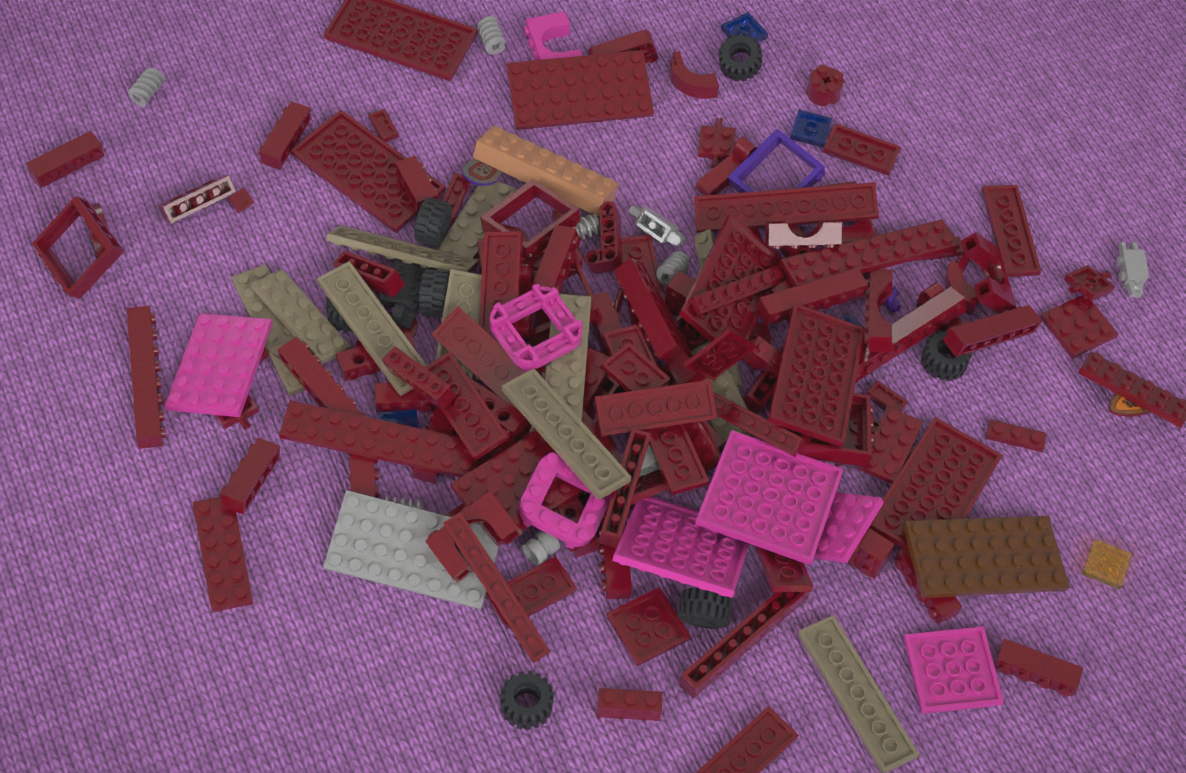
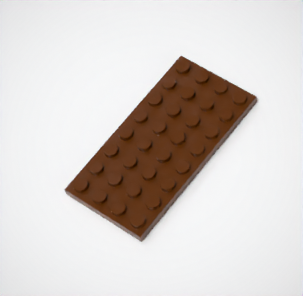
(985, 556)

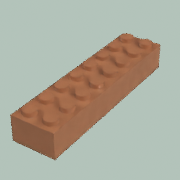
(528, 162)

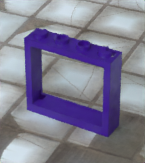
(777, 137)

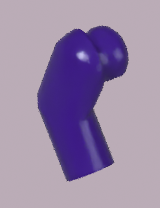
(892, 305)

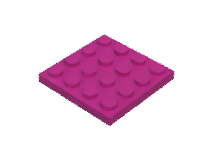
(846, 525)
(953, 670)

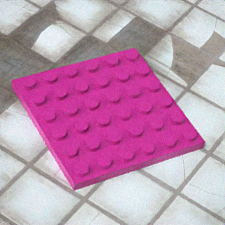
(770, 497)
(670, 544)

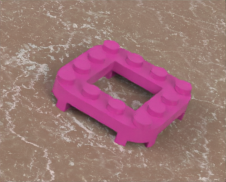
(524, 305)
(535, 514)

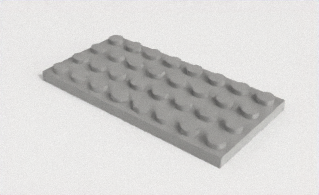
(388, 547)

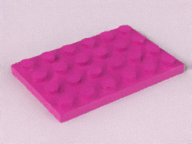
(219, 365)

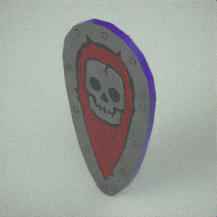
(480, 173)

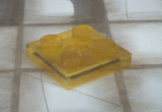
(1107, 564)

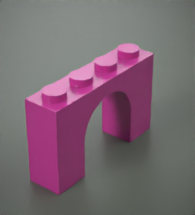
(544, 28)

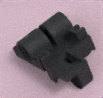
(407, 299)

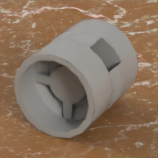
(540, 547)

